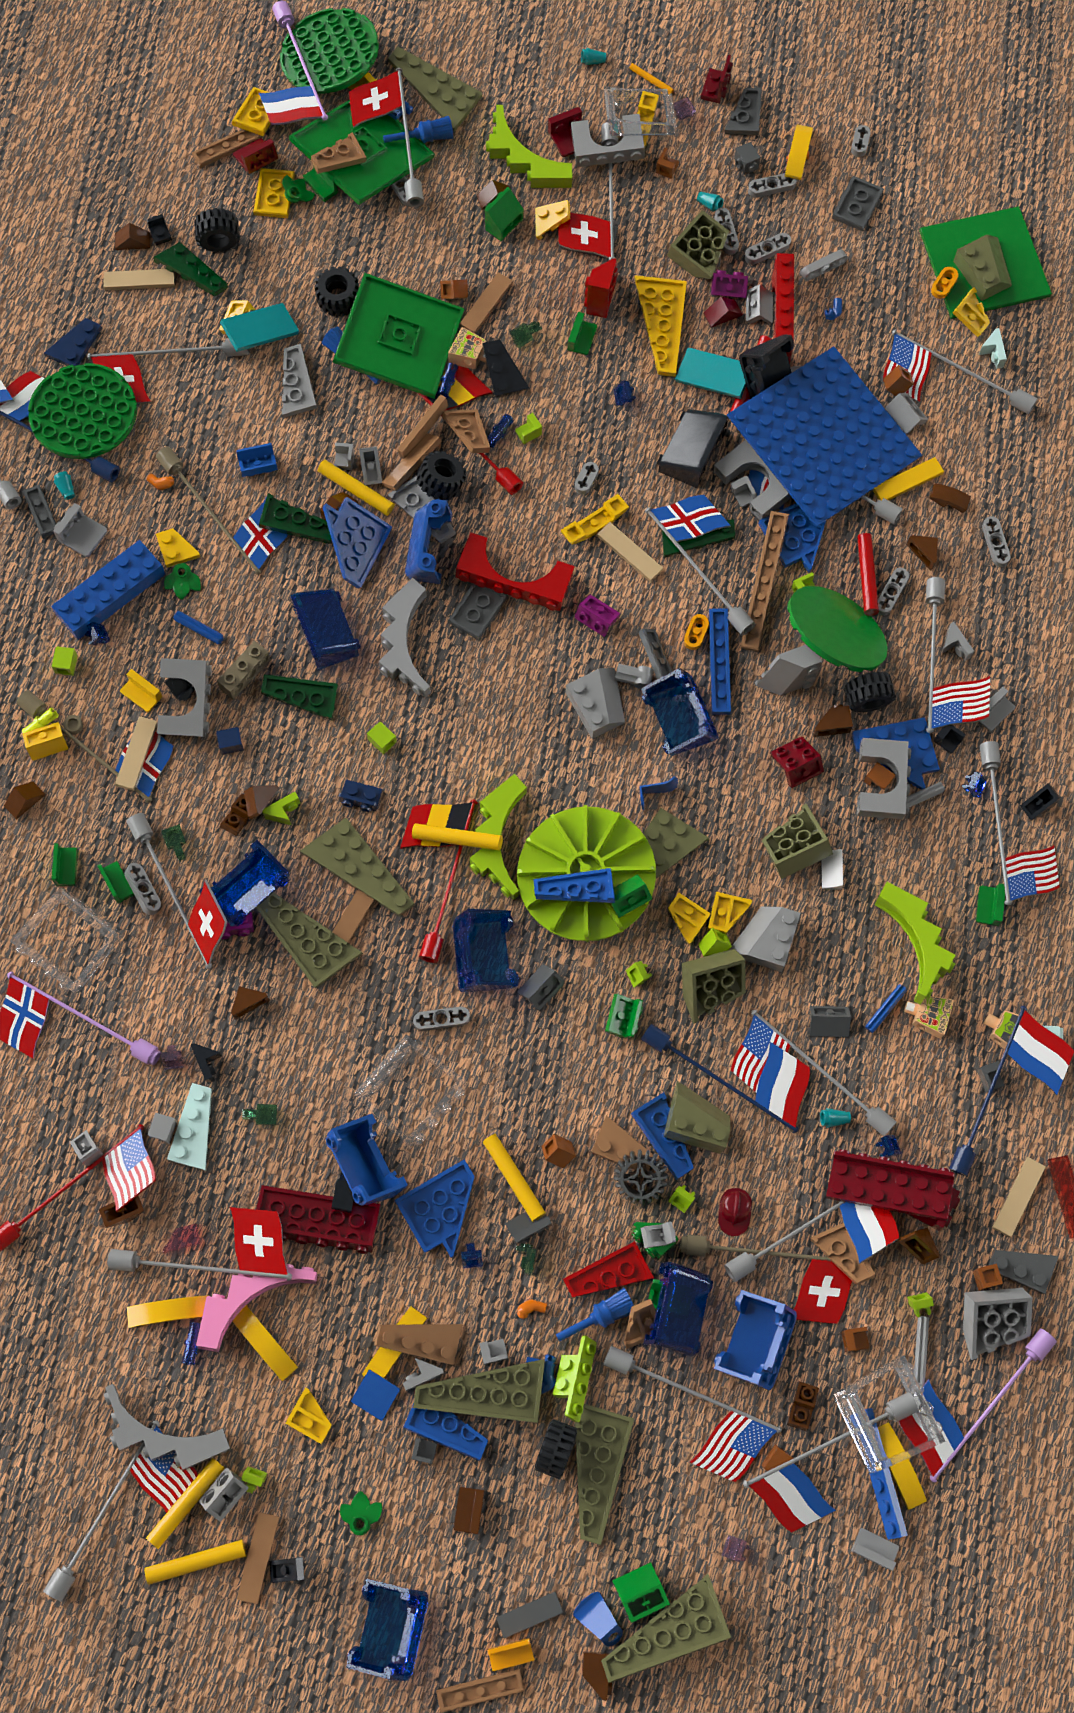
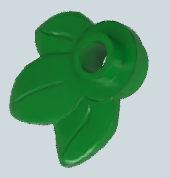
(296, 190)
(182, 583)
(360, 1510)

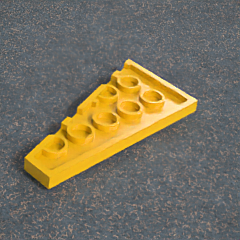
(663, 314)

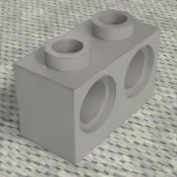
(223, 1494)

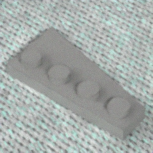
(411, 499)

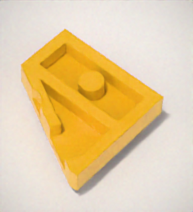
(551, 216)
(972, 313)
(175, 548)
(727, 911)
(688, 916)
(309, 1418)

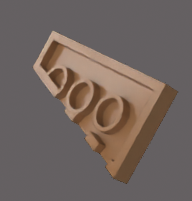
(426, 1341)

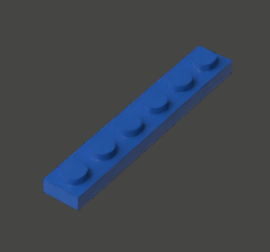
(719, 662)
(887, 1497)

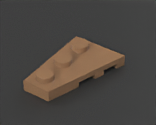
(341, 155)
(468, 428)
(615, 1143)
(841, 1251)

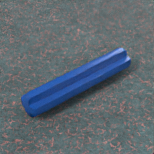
(198, 627)
(886, 1008)

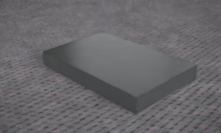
(857, 203)
(477, 610)

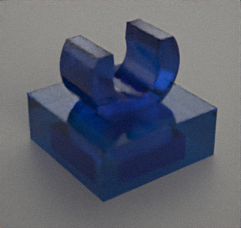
(623, 393)
(97, 633)
(975, 785)
(891, 1146)
(471, 1257)

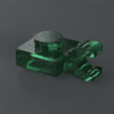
(523, 334)
(174, 839)
(265, 1114)

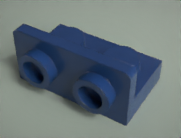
(360, 795)

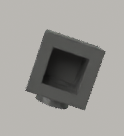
(747, 158)

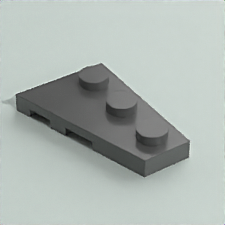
(747, 114)
(1025, 1268)

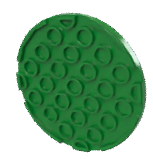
(335, 49)
(82, 411)
(837, 628)

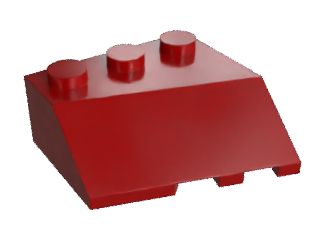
(600, 288)

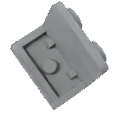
(79, 531)

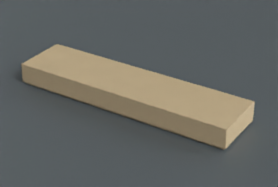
(139, 279)
(630, 552)
(136, 753)
(1018, 1197)

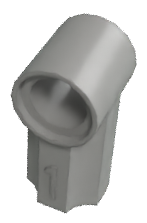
(638, 676)

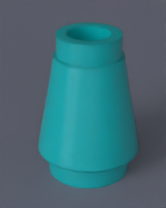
(591, 56)
(711, 201)
(64, 484)
(833, 1117)

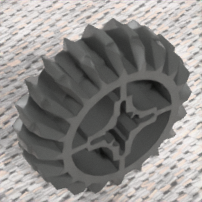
(648, 1176)

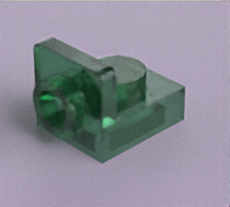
(529, 1261)

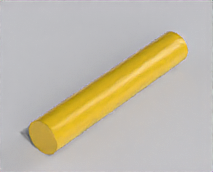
(356, 487)
(457, 837)
(514, 1177)
(185, 1503)
(195, 1562)

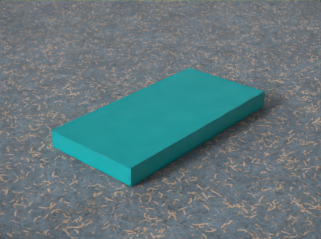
(259, 327)
(712, 373)

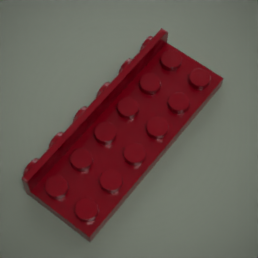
(891, 1185)
(311, 1220)

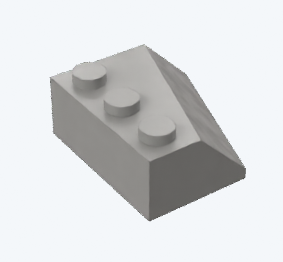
(791, 671)
(597, 701)
(768, 937)
(995, 1319)

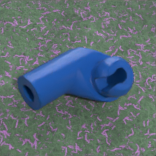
(835, 311)

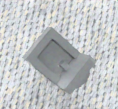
(658, 1235)

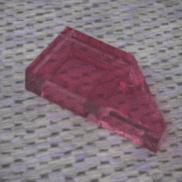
(183, 1238)

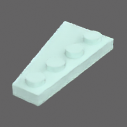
(191, 1136)

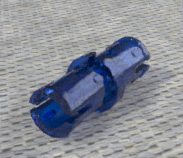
(448, 380)
(499, 430)
(190, 1344)

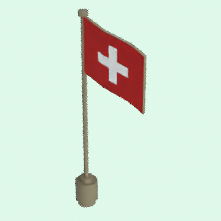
(822, 1288)

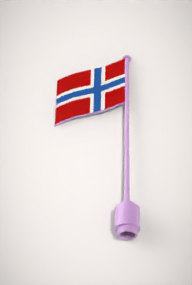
(26, 1012)

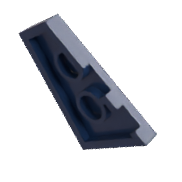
(75, 344)

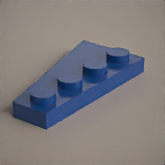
(582, 886)
(652, 1121)
(446, 1430)

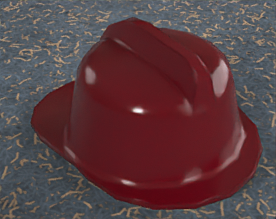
(735, 1211)

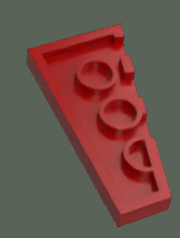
(612, 1271)

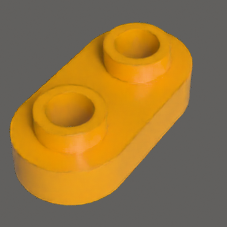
(944, 284)
(695, 632)

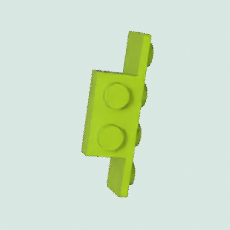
(574, 1378)

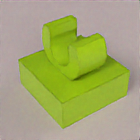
(638, 974)
(682, 1199)
(920, 1301)
(253, 1478)

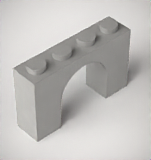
(590, 153)
(743, 459)
(197, 674)
(895, 756)

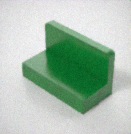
(321, 184)
(581, 335)
(64, 866)
(116, 881)
(630, 895)
(990, 905)

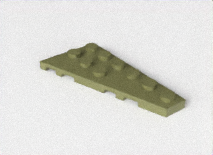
(354, 862)

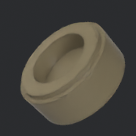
(73, 724)

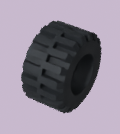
(216, 230)
(334, 279)
(441, 475)
(870, 692)
(556, 1449)

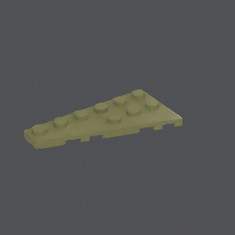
(439, 90)
(671, 840)
(309, 943)
(496, 1393)
(600, 1454)
(678, 1630)

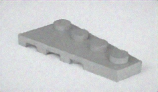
(297, 386)

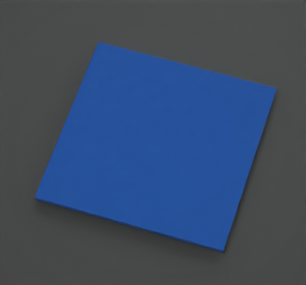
(824, 436)

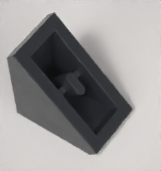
(1040, 802)

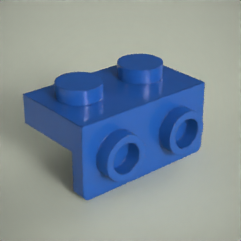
(256, 460)

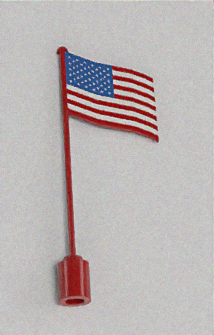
(125, 1169)

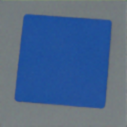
(375, 1395)

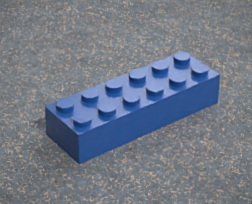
(108, 589)

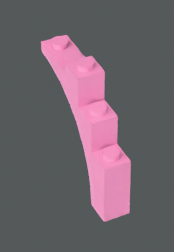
(220, 1311)

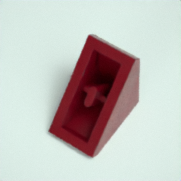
(722, 311)

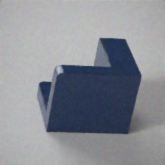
(229, 740)

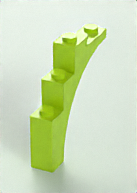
(540, 171)
(497, 807)
(910, 914)

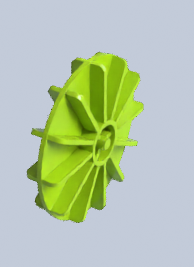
(583, 842)

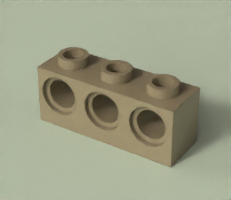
(243, 670)

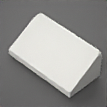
(832, 871)

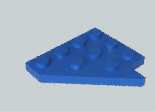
(800, 538)
(356, 539)
(923, 756)
(438, 1207)

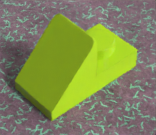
(277, 810)

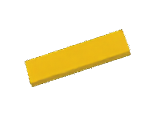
(909, 479)

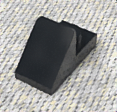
(203, 1057)
(342, 1196)
(286, 1570)

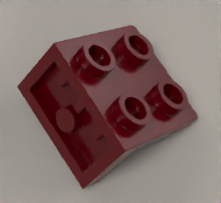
(716, 83)
(560, 130)
(256, 155)
(799, 761)

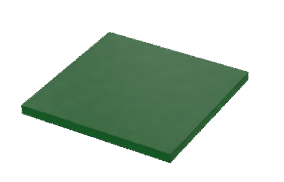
(384, 161)
(1017, 248)
(398, 335)

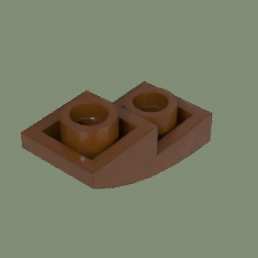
(950, 496)
(236, 817)
(803, 1406)

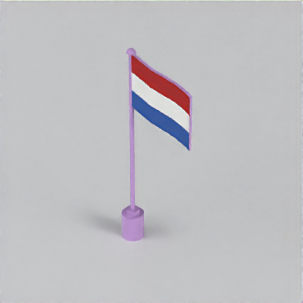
(296, 102)
(939, 1456)

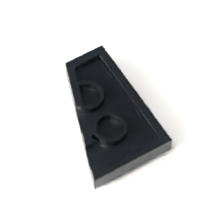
(502, 369)

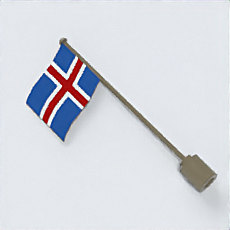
(253, 542)
(155, 761)

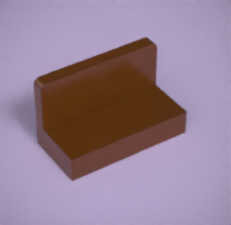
(469, 1510)

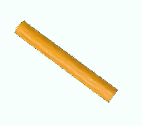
(650, 78)

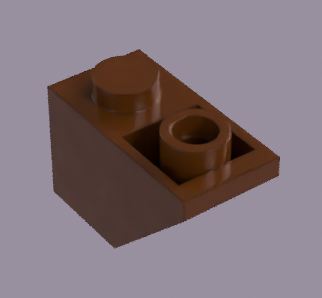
(594, 1673)

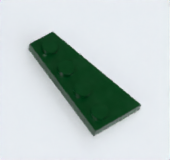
(191, 268)
(294, 521)
(713, 537)
(304, 694)

